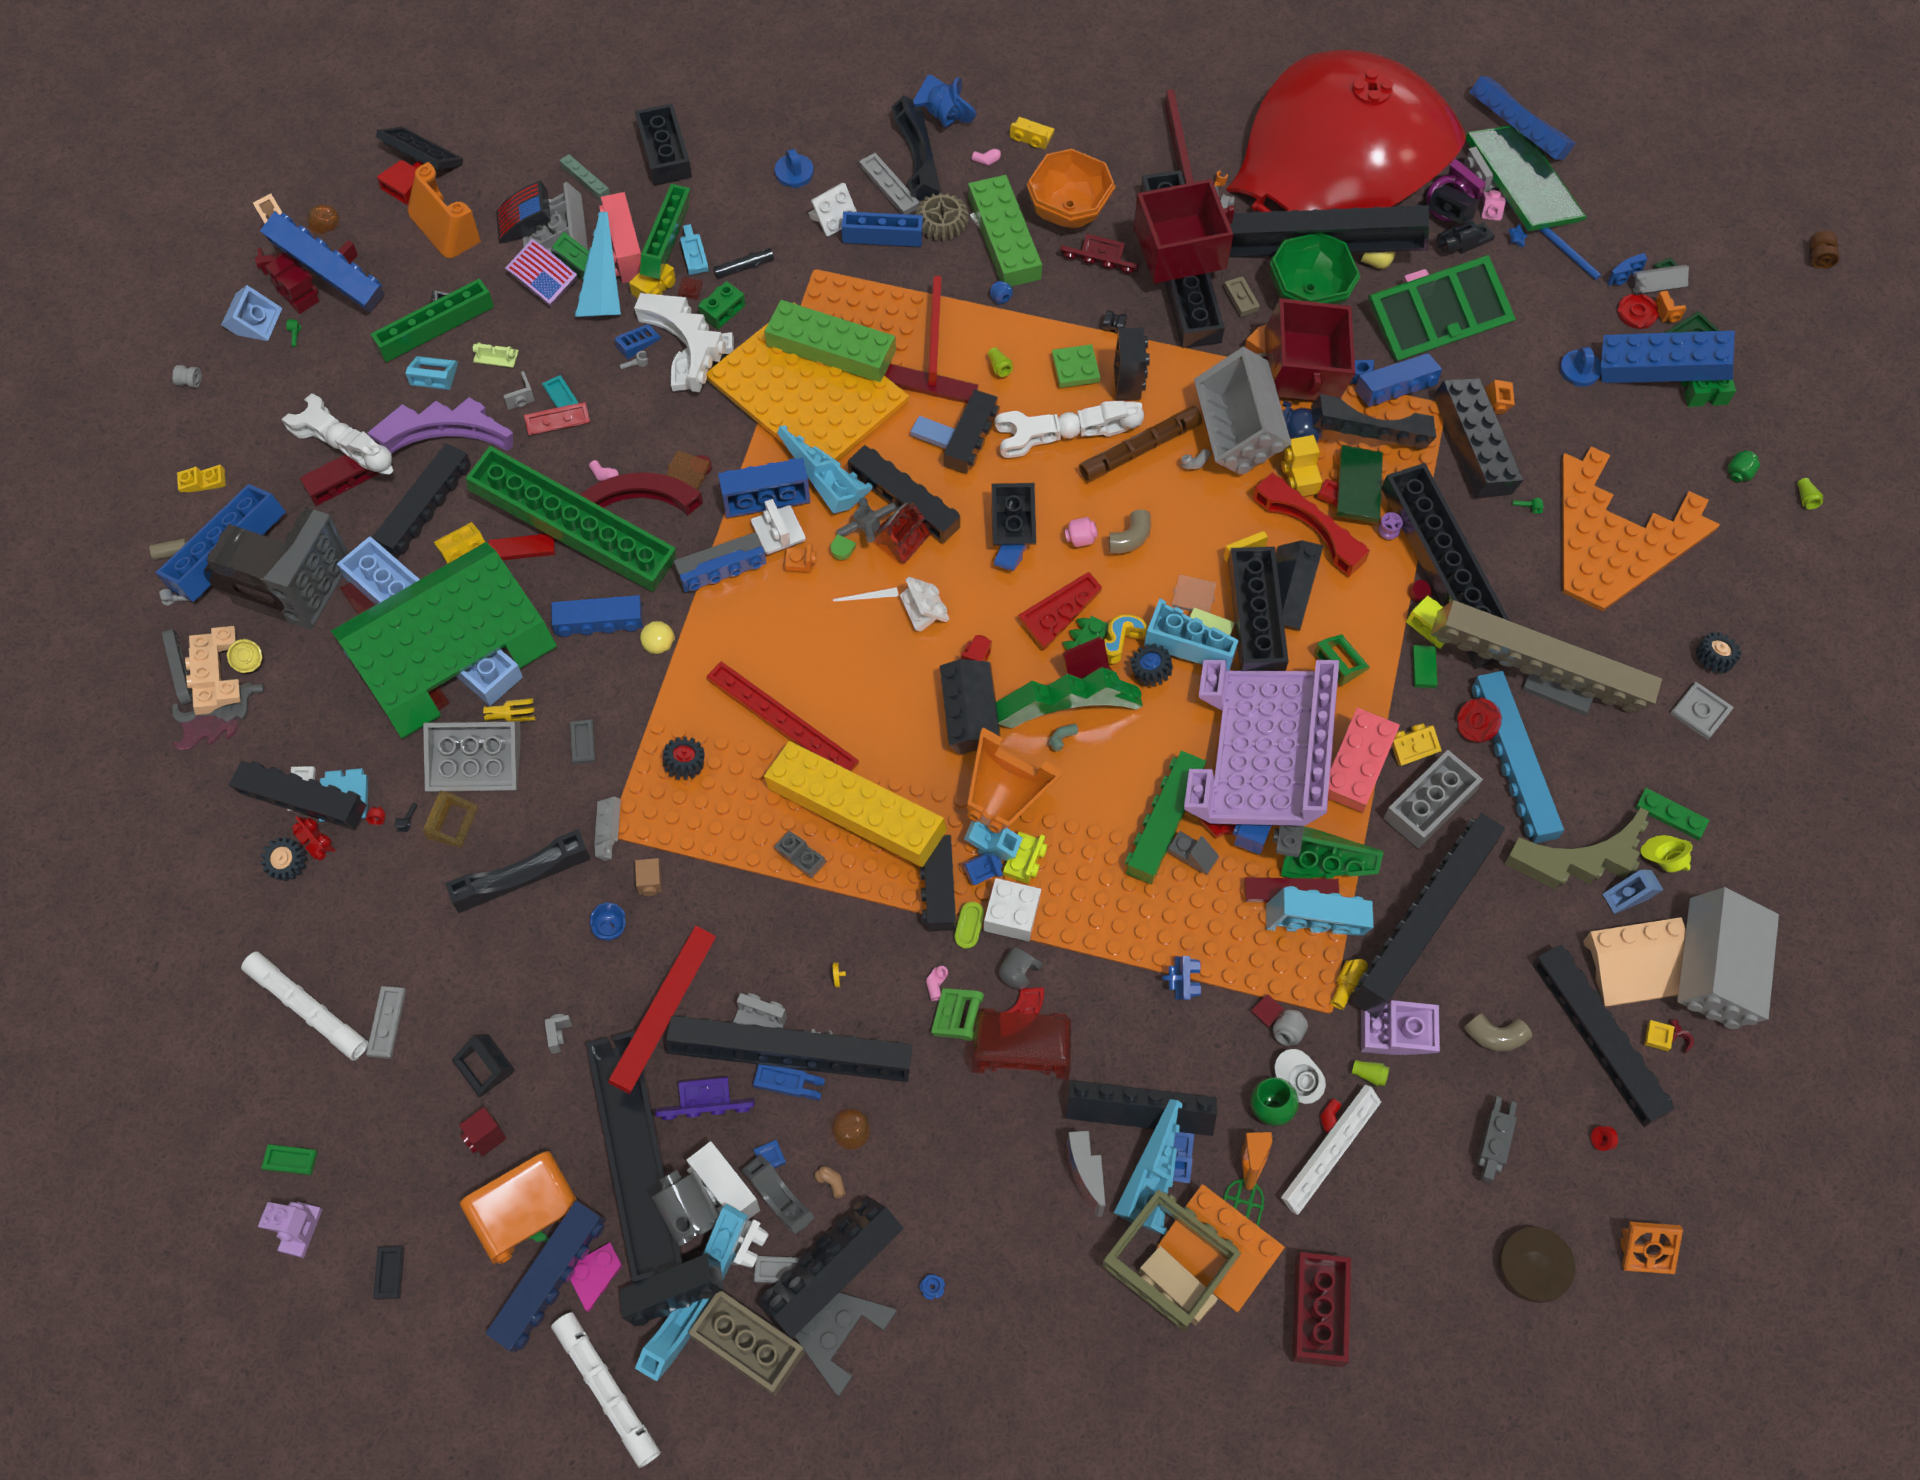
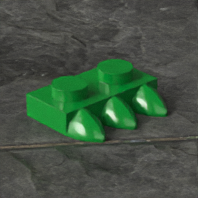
(1092, 629)

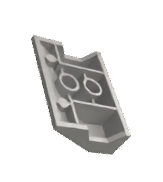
(566, 217)

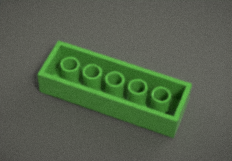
(1005, 231)
(830, 340)

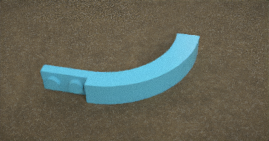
(673, 1334)

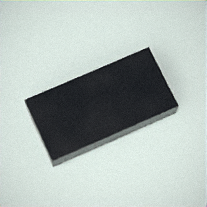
(388, 1272)

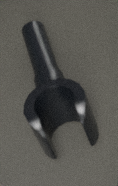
(403, 824)

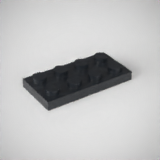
(419, 148)

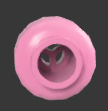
(1081, 532)

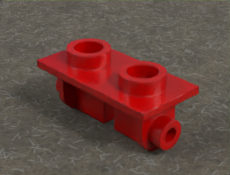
(308, 830)

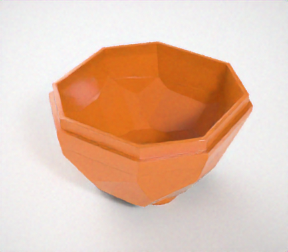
(1073, 181)

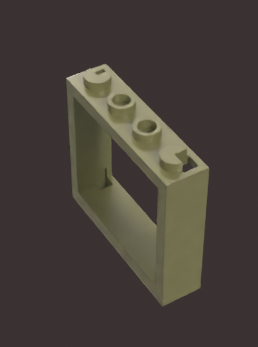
(1146, 1291)

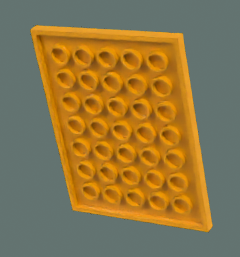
(810, 398)

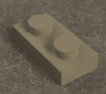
(1241, 296)

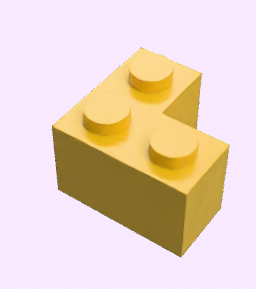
(1301, 465)

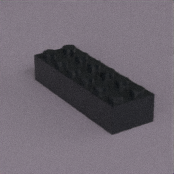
(1478, 437)
(1257, 609)
(829, 1266)

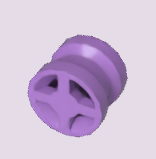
(1394, 521)

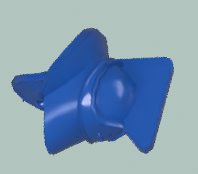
(944, 101)

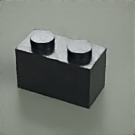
(1453, 204)

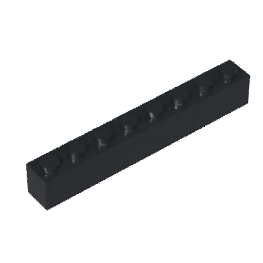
(1603, 1035)

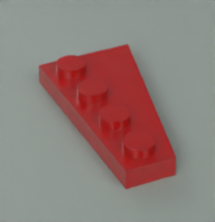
(1054, 613)

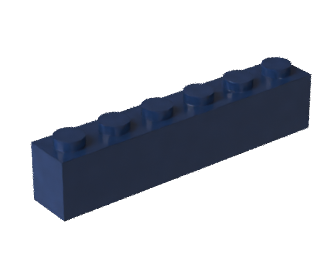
(545, 1277)

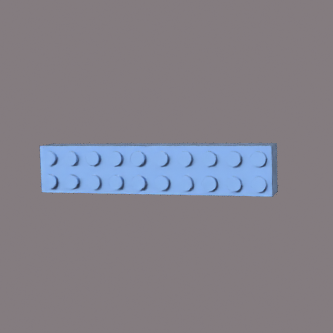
(382, 575)

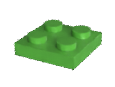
(1075, 366)

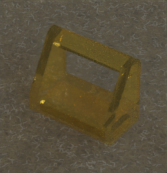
(438, 816)

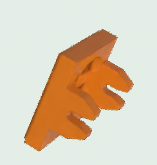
(1671, 1247)

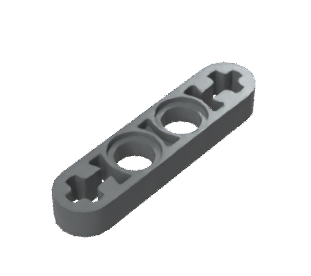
(176, 665)

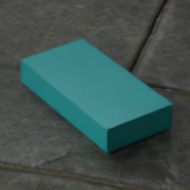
(559, 392)

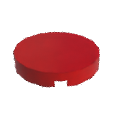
(1638, 317)
(1479, 720)

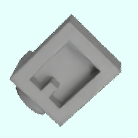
(555, 1036)

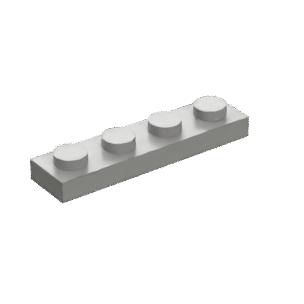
(889, 184)

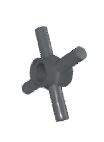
(867, 519)

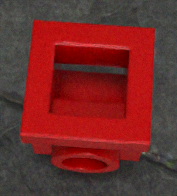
(978, 649)

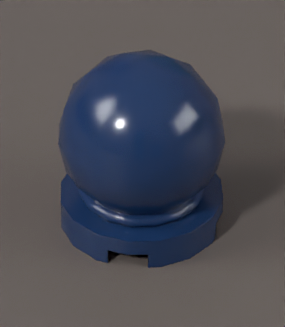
(1300, 422)

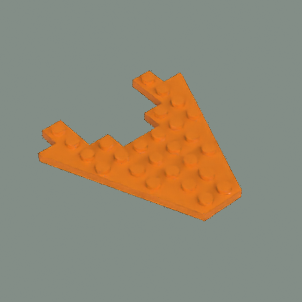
(1611, 555)

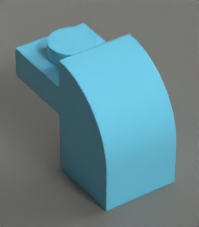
(1001, 844)

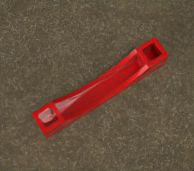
(1279, 497)

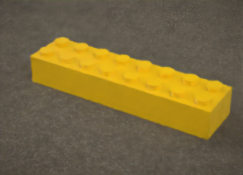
(855, 803)

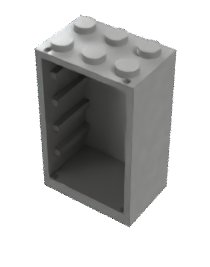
(1242, 411)
(1728, 958)

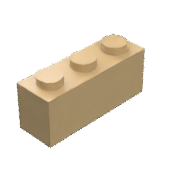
(1175, 1282)

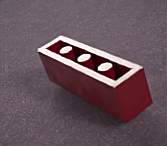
(335, 479)

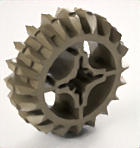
(953, 212)

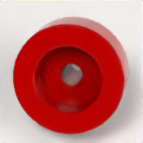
(1604, 1138)

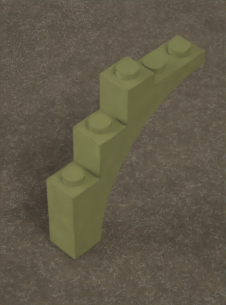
(1555, 865)

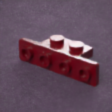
(1101, 251)

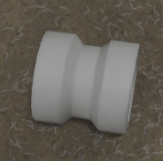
(187, 376)

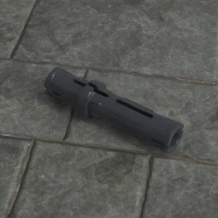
(743, 263)

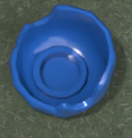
(603, 916)

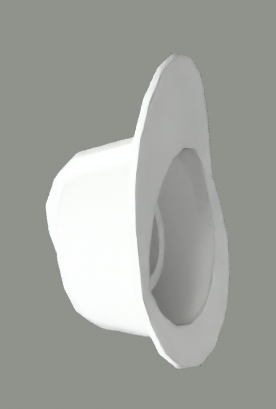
(1302, 1074)

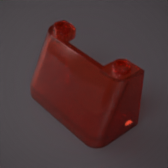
(1022, 1042)

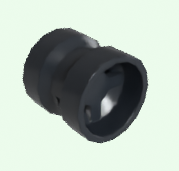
(1120, 321)

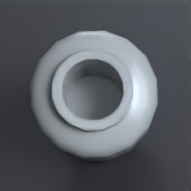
(1290, 1027)

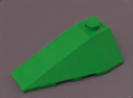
(1331, 856)

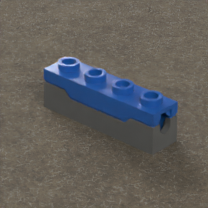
(720, 562)

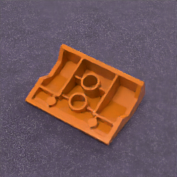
(1203, 1262)

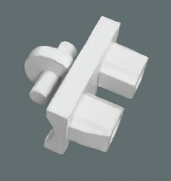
(750, 1233)

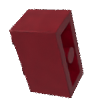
(481, 1133)

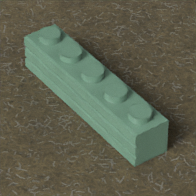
(584, 177)

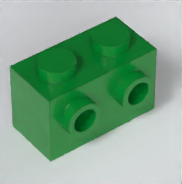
(722, 305)

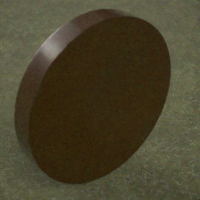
(1537, 1264)

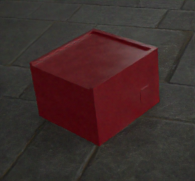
(1183, 230)
(1310, 349)

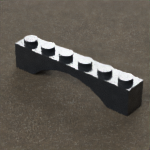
(912, 124)
(1336, 415)
(482, 887)

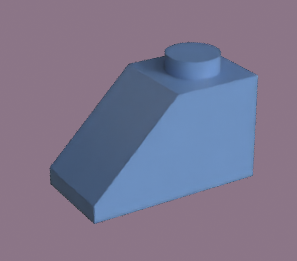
(1633, 891)

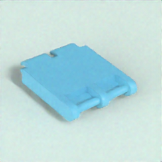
(353, 781)

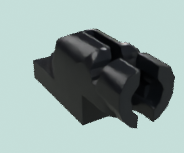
(1464, 237)

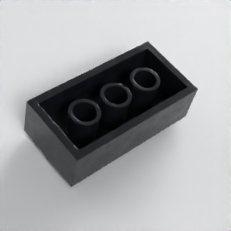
(663, 144)

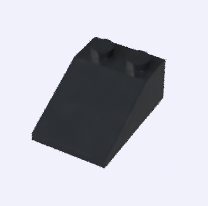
(1013, 514)

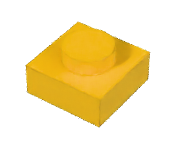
(1659, 1035)

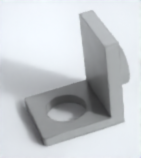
(520, 397)

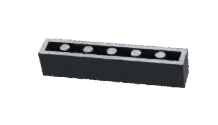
(900, 488)
(422, 500)
(298, 794)
(1139, 1107)

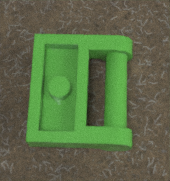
(950, 1013)

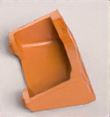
(447, 227)
(518, 1205)

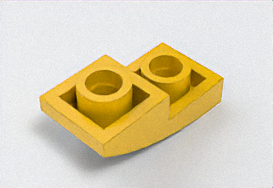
(197, 480)

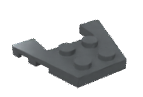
(830, 1329)

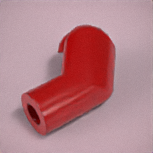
(1328, 1116)

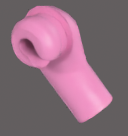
(987, 158)
(602, 473)
(934, 981)

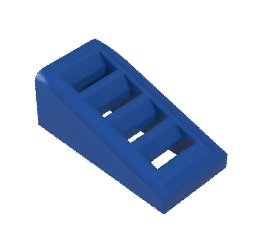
(632, 349)

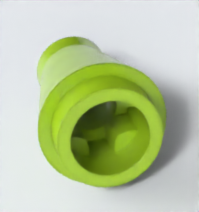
(1001, 364)
(1809, 494)
(1372, 1072)

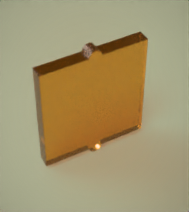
(688, 469)

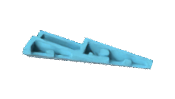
(599, 287)
(833, 483)
(1153, 1172)

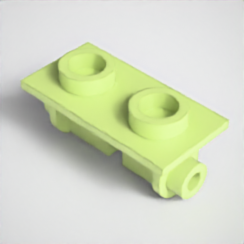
(495, 355)

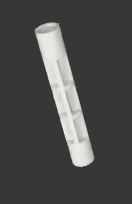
(314, 1014)
(614, 1402)

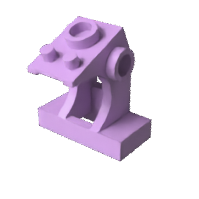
(289, 1223)

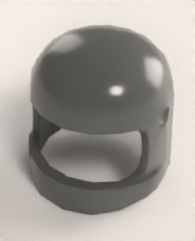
(1015, 966)

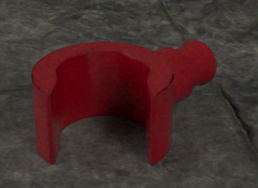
(1678, 1032)

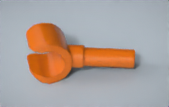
(1220, 181)

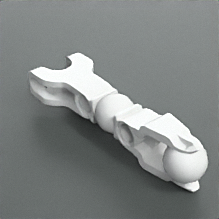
(1106, 419)
(357, 445)

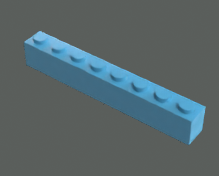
(1520, 762)

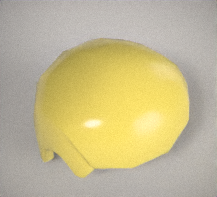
(657, 637)
(244, 656)

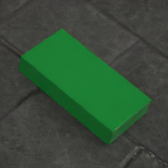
(1424, 666)
(289, 1160)

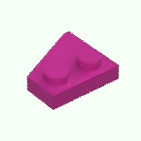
(594, 1274)

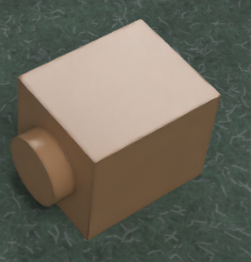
(648, 876)

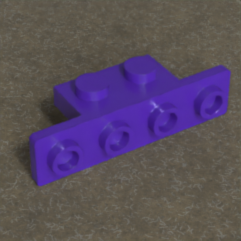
(704, 1096)

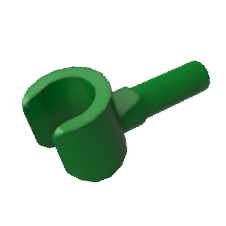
(295, 327)
(1536, 505)

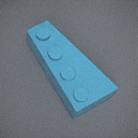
(1188, 636)

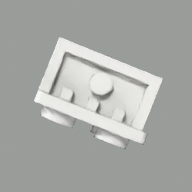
(830, 208)
(777, 528)
(923, 603)

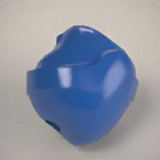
(1001, 292)

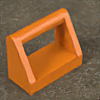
(1254, 1156)

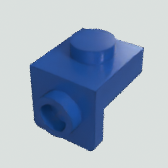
(983, 868)

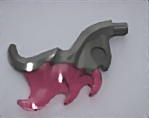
(214, 724)

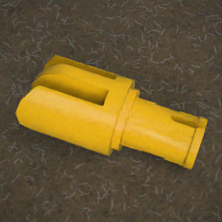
(507, 711)
(1347, 981)

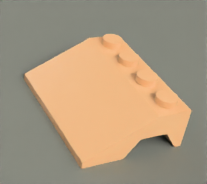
(1638, 961)

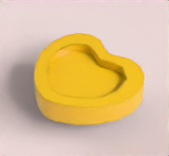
(836, 974)

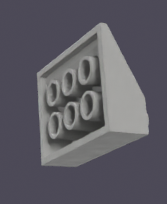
(471, 755)

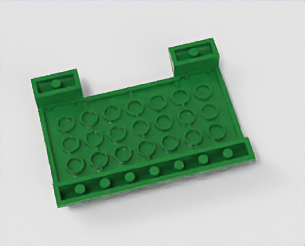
(440, 631)

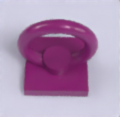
(1463, 181)

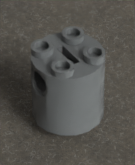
(685, 1206)

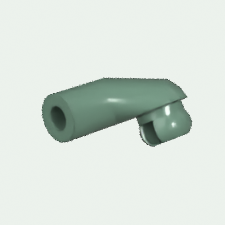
(1062, 732)

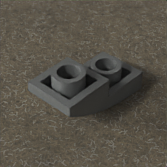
(799, 854)

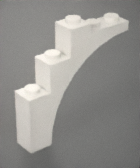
(676, 317)

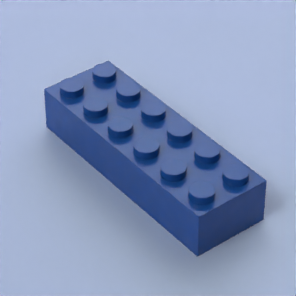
(320, 260)
(1668, 357)
(249, 509)

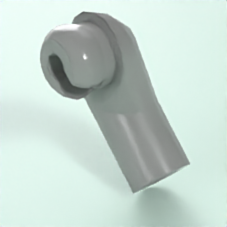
(1197, 462)

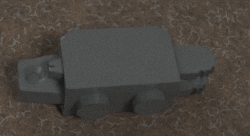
(1496, 1140)

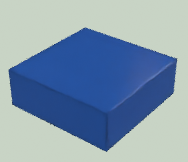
(772, 1153)

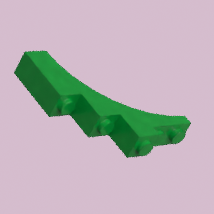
(1067, 692)

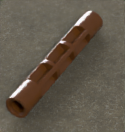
(1140, 443)

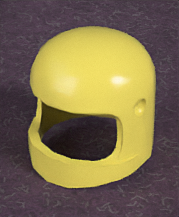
(1379, 260)

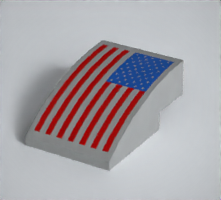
(1086, 1171)

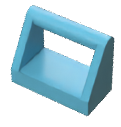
(431, 378)

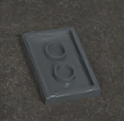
(1555, 693)

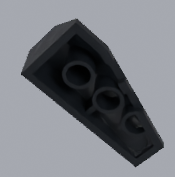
(1296, 573)

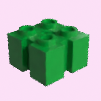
(1717, 391)

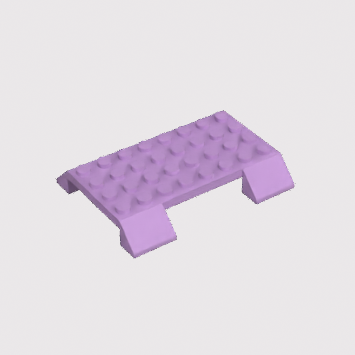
(1270, 746)

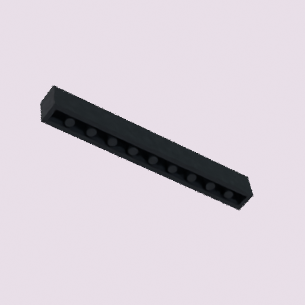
(789, 1048)

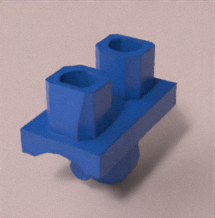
(1180, 977)

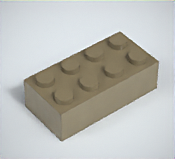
(747, 1343)

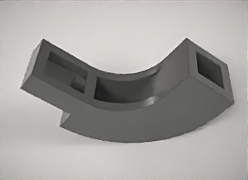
(777, 1195)

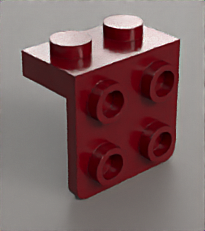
(1086, 658)

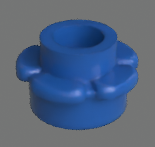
(929, 1280)

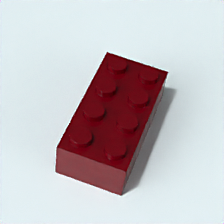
(1321, 1309)

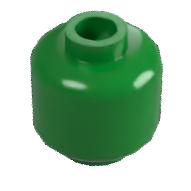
(1743, 466)

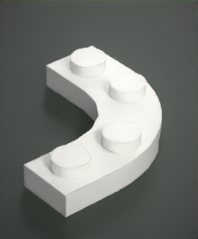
(682, 363)

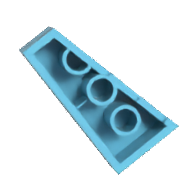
(1319, 912)

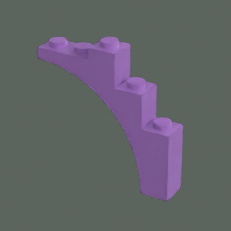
(438, 420)

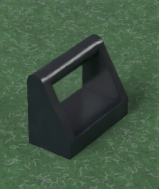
(491, 1056)

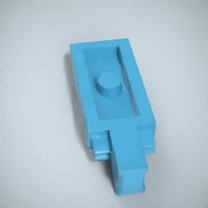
(693, 251)

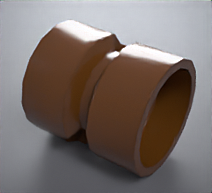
(1824, 249)

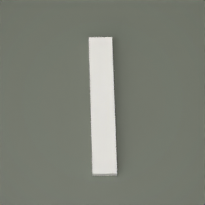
(1331, 1150)

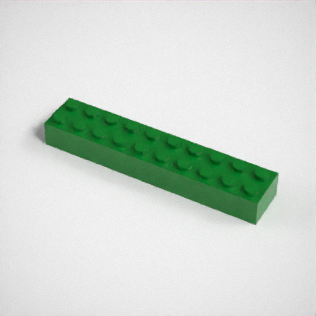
(571, 518)

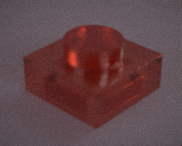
(690, 288)

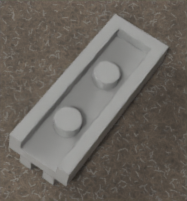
(1661, 279)

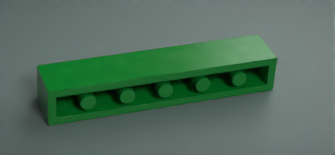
(665, 231)
(432, 320)
(1164, 820)

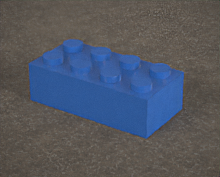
(748, 488)

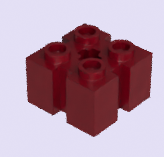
(293, 283)

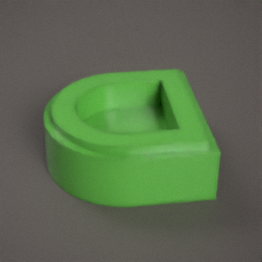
(842, 547)

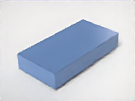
(932, 432)

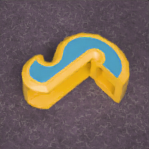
(1120, 627)

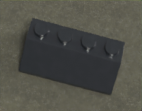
(968, 702)

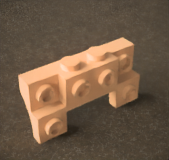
(205, 671)

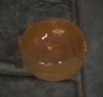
(322, 218)
(851, 1129)

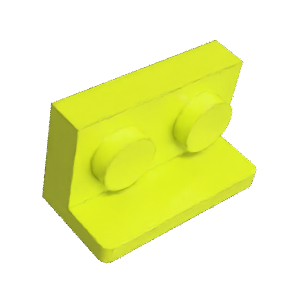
(1025, 864)

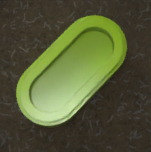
(969, 925)

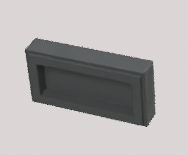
(582, 742)

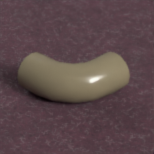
(1133, 537)
(1498, 1038)

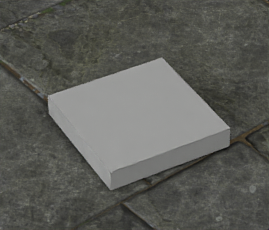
(1702, 710)

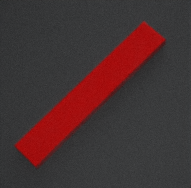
(934, 334)

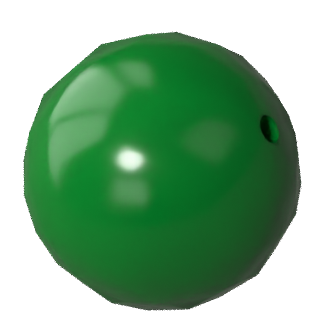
(1274, 1101)

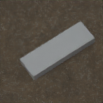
(386, 1022)

